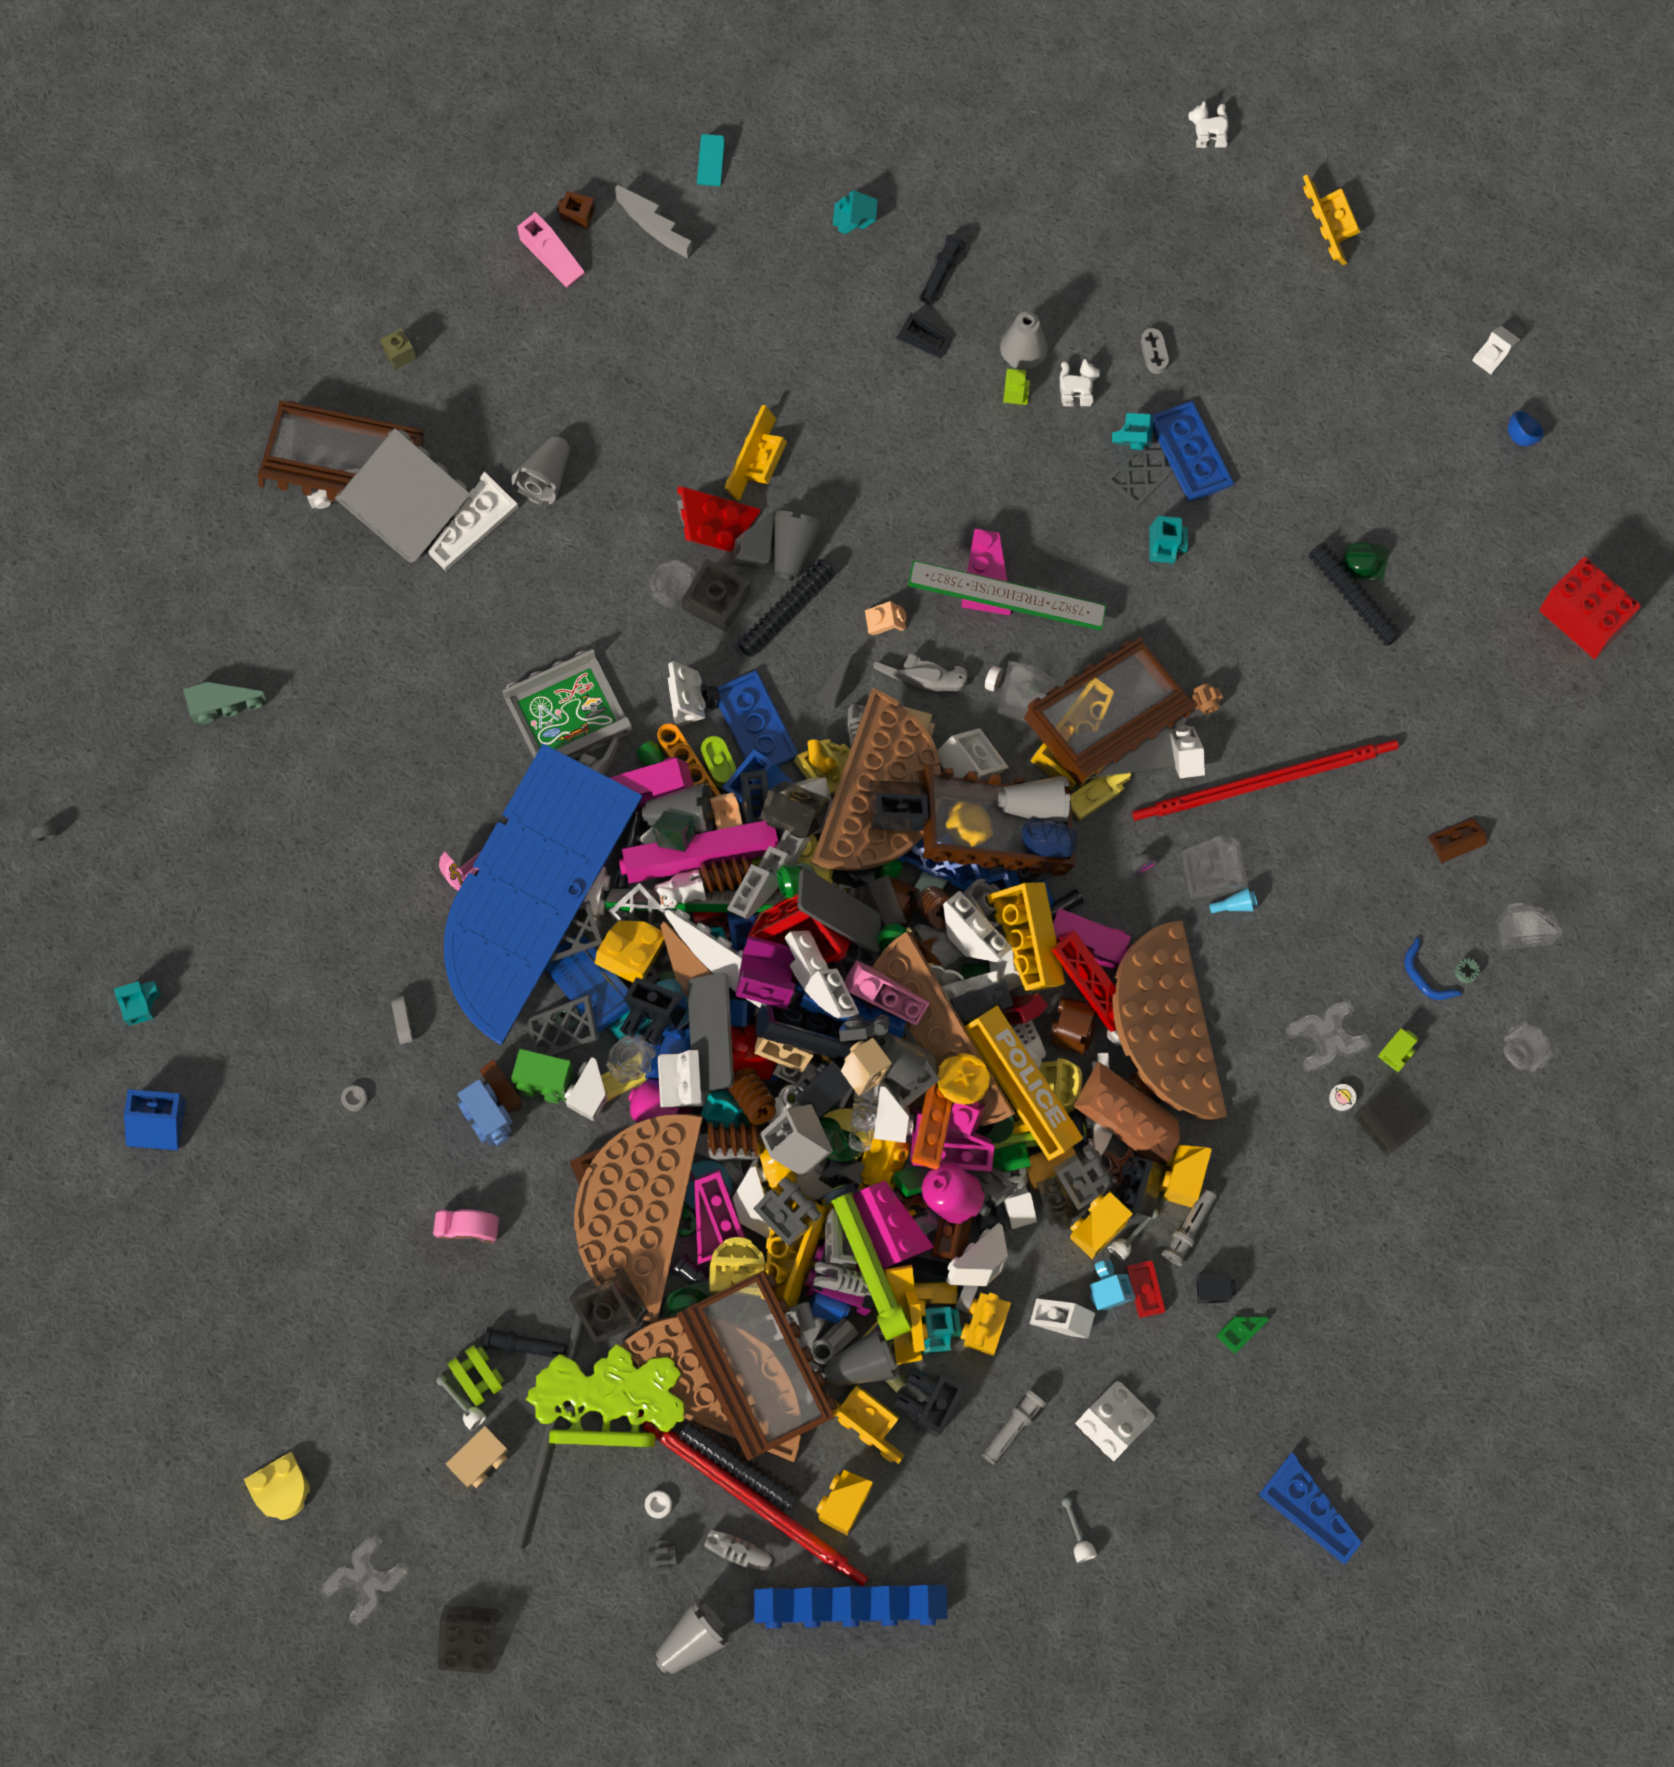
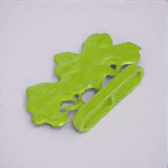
(614, 1392)

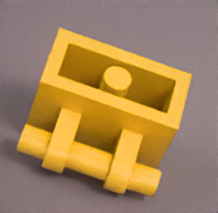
(987, 1323)

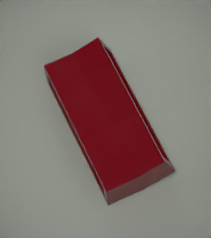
(1024, 1009)

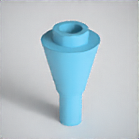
(1239, 901)

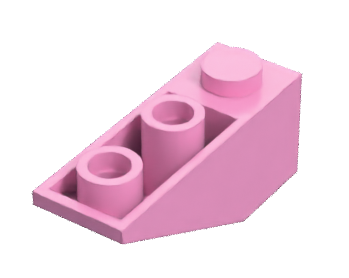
(549, 249)
(885, 993)

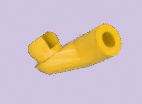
(819, 761)

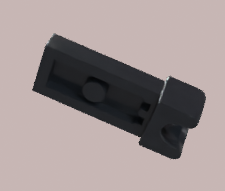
(976, 1003)

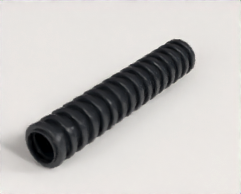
(1355, 594)
(786, 607)
(739, 1465)

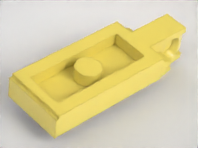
(1096, 794)

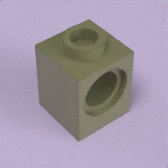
(398, 349)

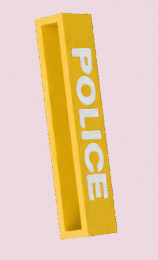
(1023, 1083)

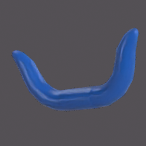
(1420, 981)

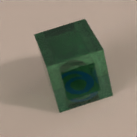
(674, 831)

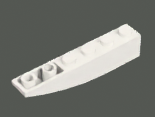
(712, 952)

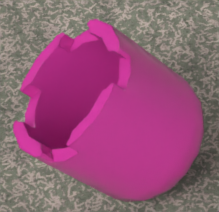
(646, 1102)
(952, 1193)

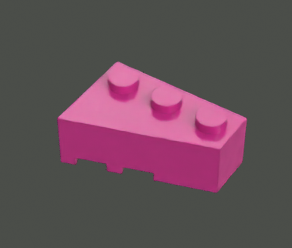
(987, 561)
(657, 779)
(1104, 943)
(960, 1149)
(714, 1214)
(890, 1225)

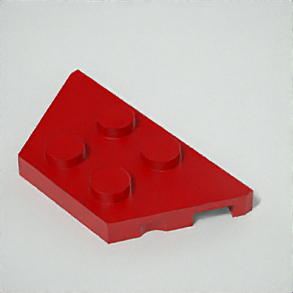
(713, 519)

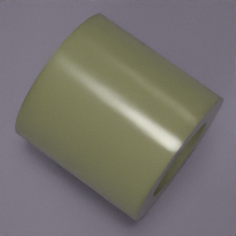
(897, 1384)

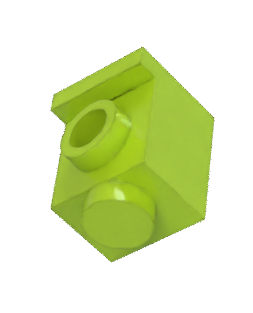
(1016, 387)
(1399, 1049)

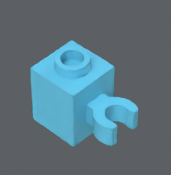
(1112, 1289)

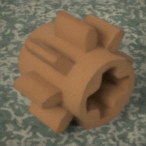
(1207, 698)

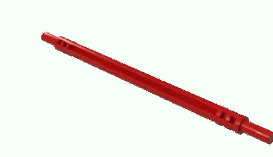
(1265, 780)
(756, 1502)

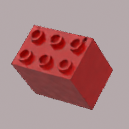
(1589, 607)
(785, 917)

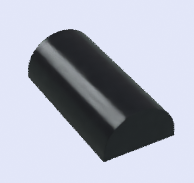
(803, 1030)

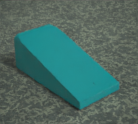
(711, 160)

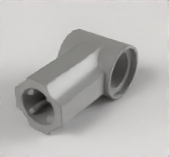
(834, 1341)

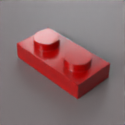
(1146, 1289)

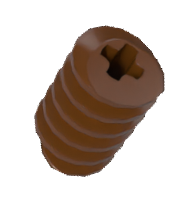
(724, 874)
(931, 906)
(753, 1096)
(734, 1139)

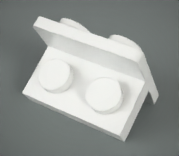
(680, 1080)

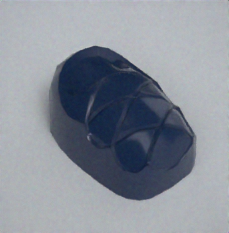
(1048, 838)

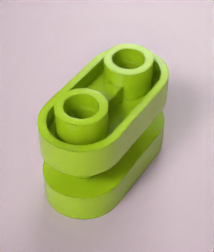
(717, 761)
(491, 1379)

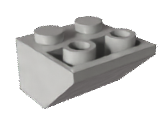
(797, 1139)

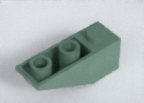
(216, 700)

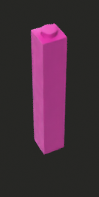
(652, 862)

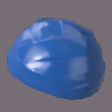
(1520, 424)

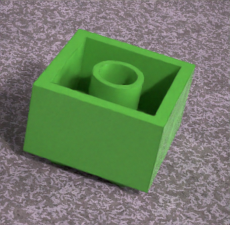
(542, 1076)

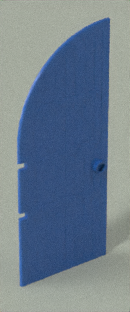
(530, 885)

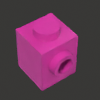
(966, 1117)

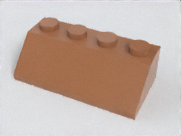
(1129, 1114)

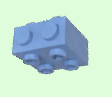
(490, 1121)

